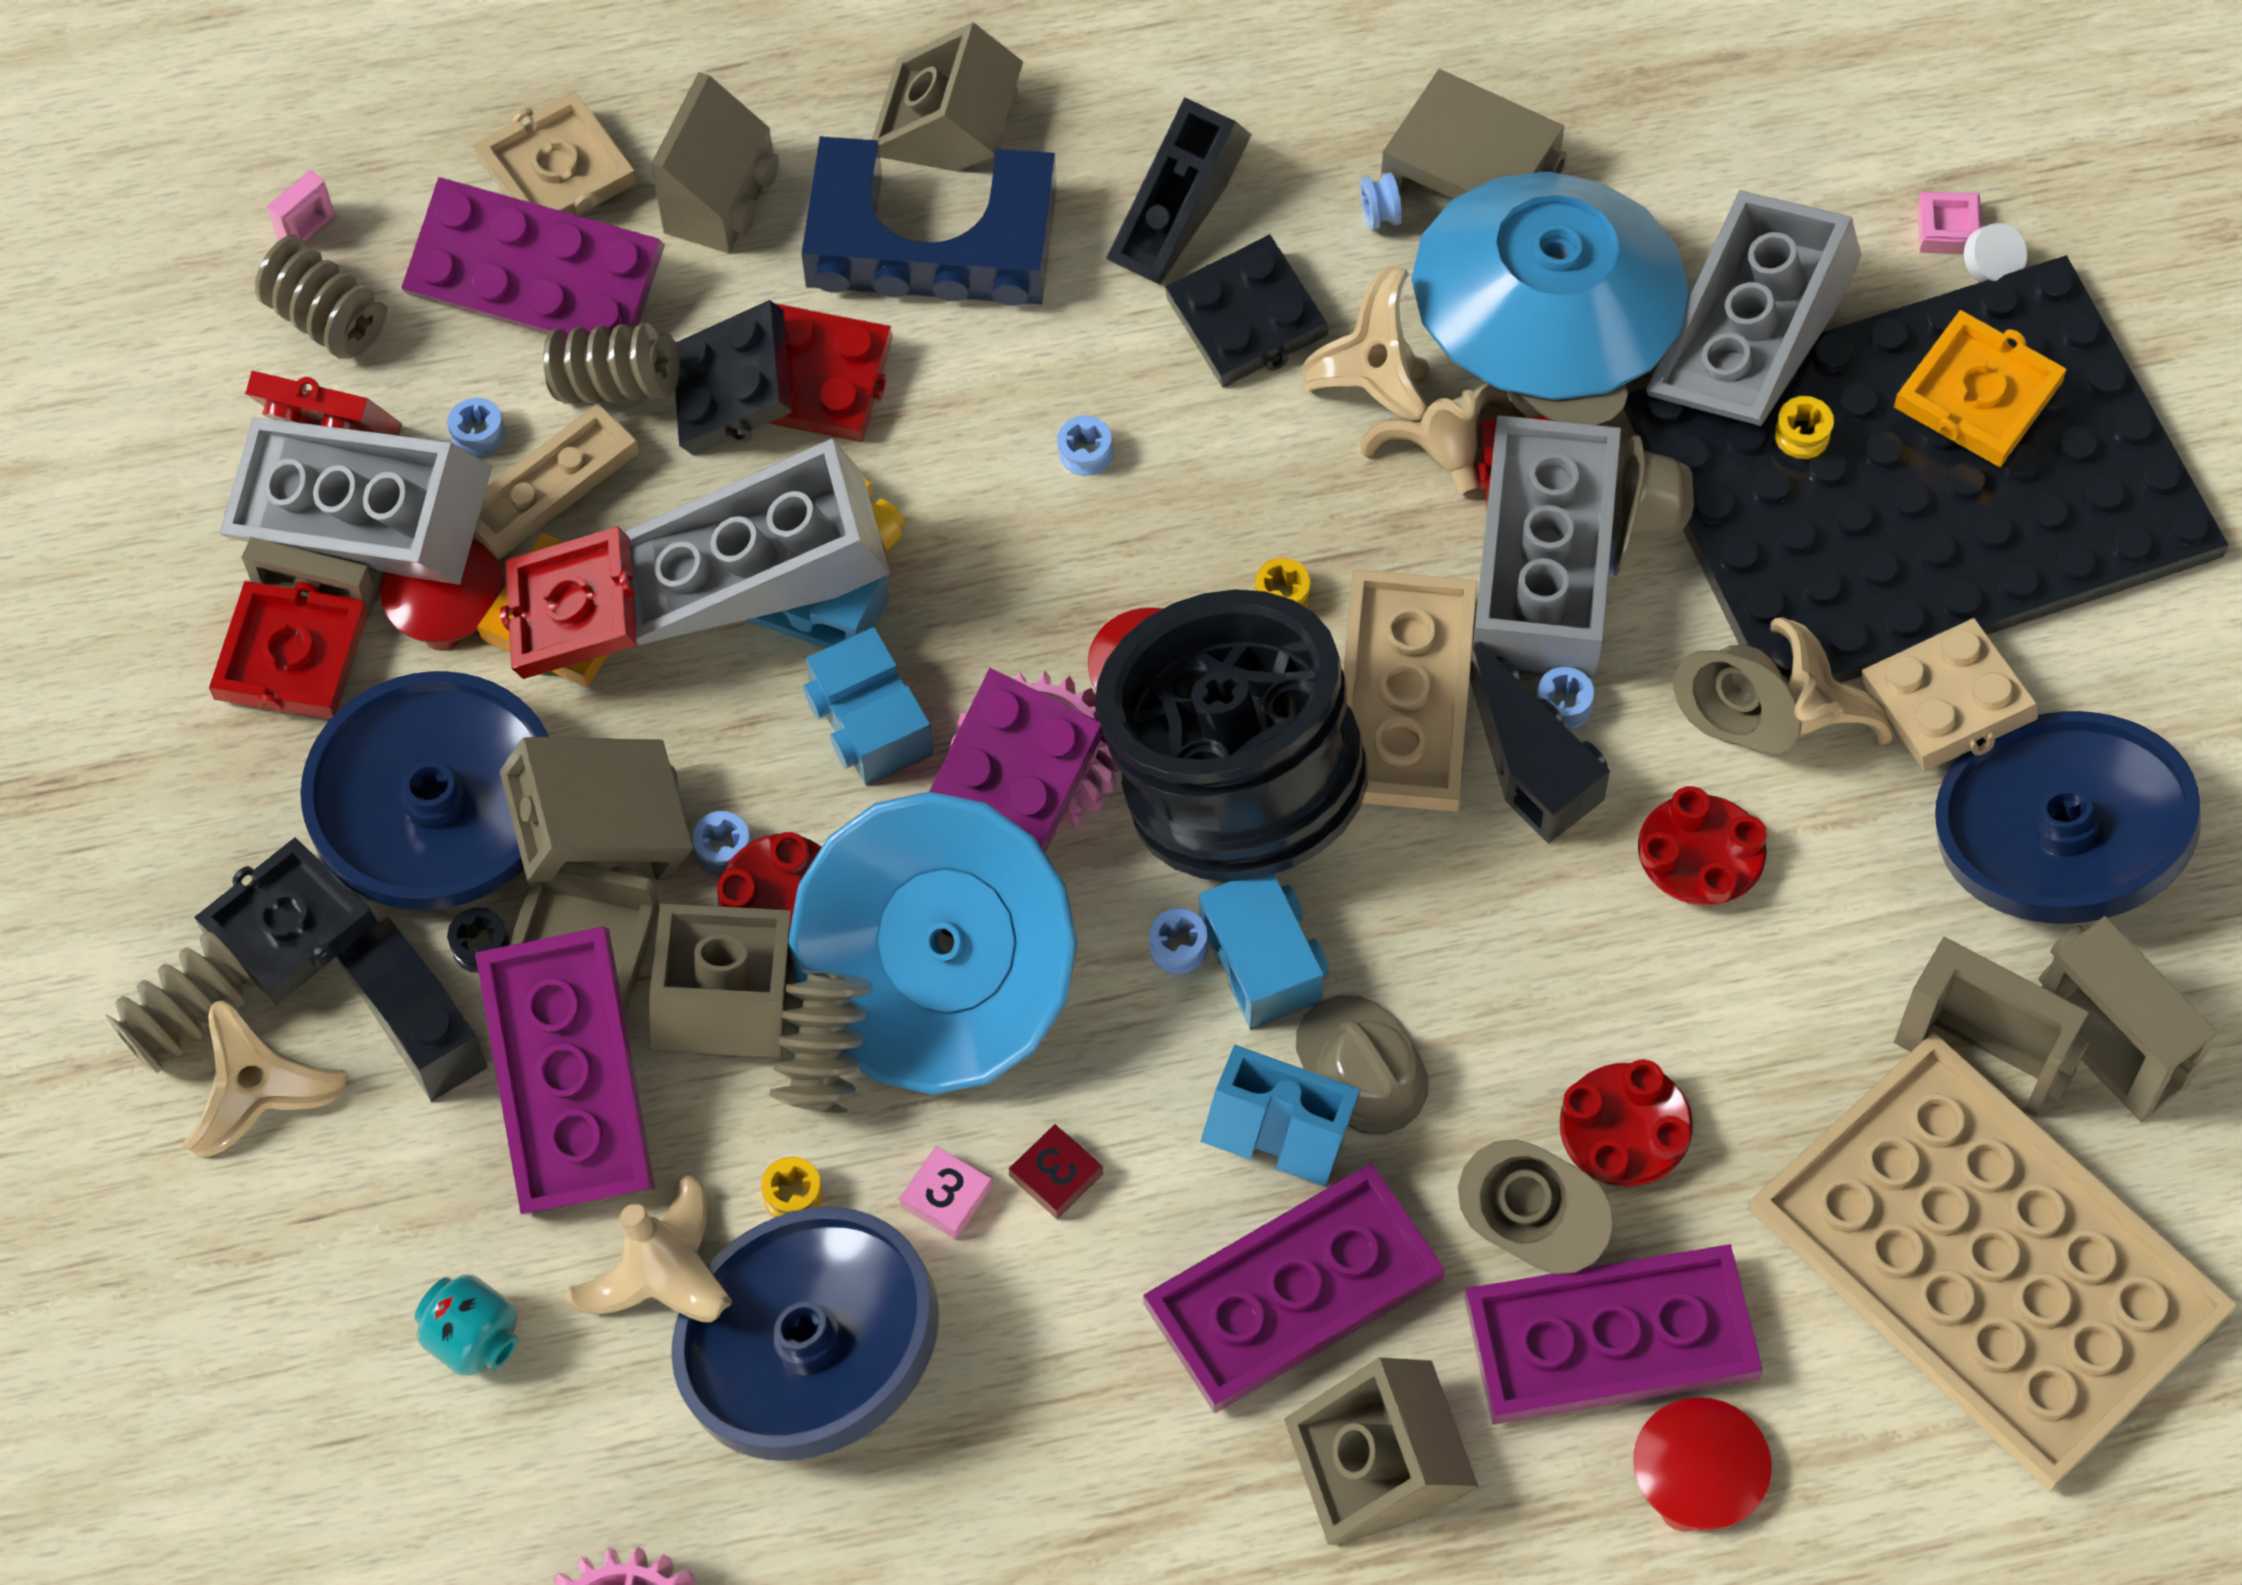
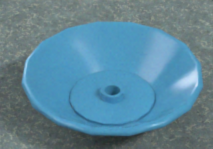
(1542, 320)
(877, 913)

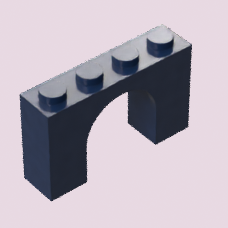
(993, 261)

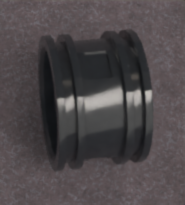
(1233, 734)

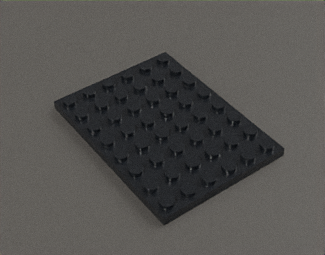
(1913, 531)

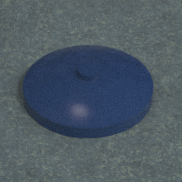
(412, 790)
(2069, 818)
(818, 1337)

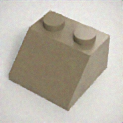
(949, 101)
(712, 167)
(719, 980)
(1380, 1449)

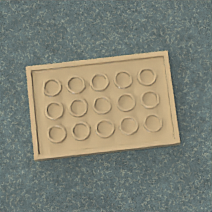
(1992, 1260)

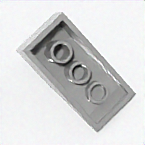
(1757, 307)
(359, 497)
(1547, 544)
(757, 547)

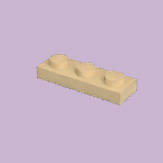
(552, 479)

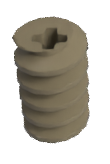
(319, 298)
(610, 364)
(180, 1001)
(821, 1041)

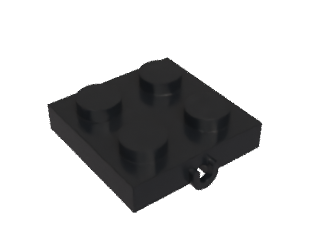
(1246, 311)
(733, 378)
(286, 919)

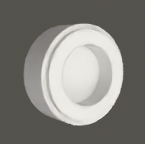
(1994, 252)

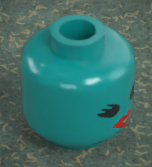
(466, 1325)

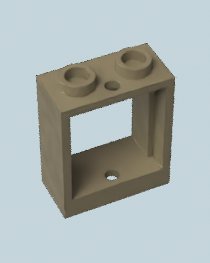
(2138, 1024)

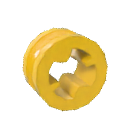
(1805, 409)
(1291, 575)
(785, 1172)

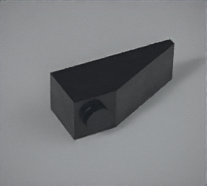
(1179, 190)
(413, 1009)

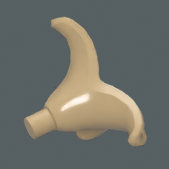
(1374, 353)
(1444, 432)
(1821, 697)
(251, 1081)
(659, 1262)

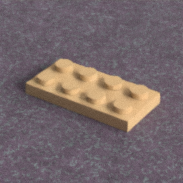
(1410, 684)

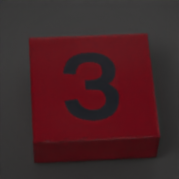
(1056, 1171)

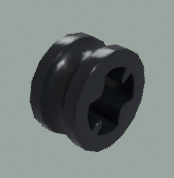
(469, 925)

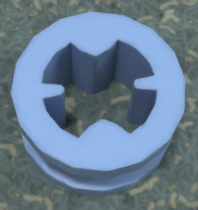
(1380, 201)
(479, 410)
(1089, 430)
(1572, 681)
(717, 826)
(1185, 957)

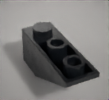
(1538, 761)

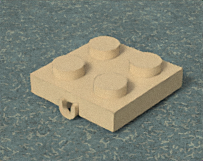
(556, 158)
(1950, 695)

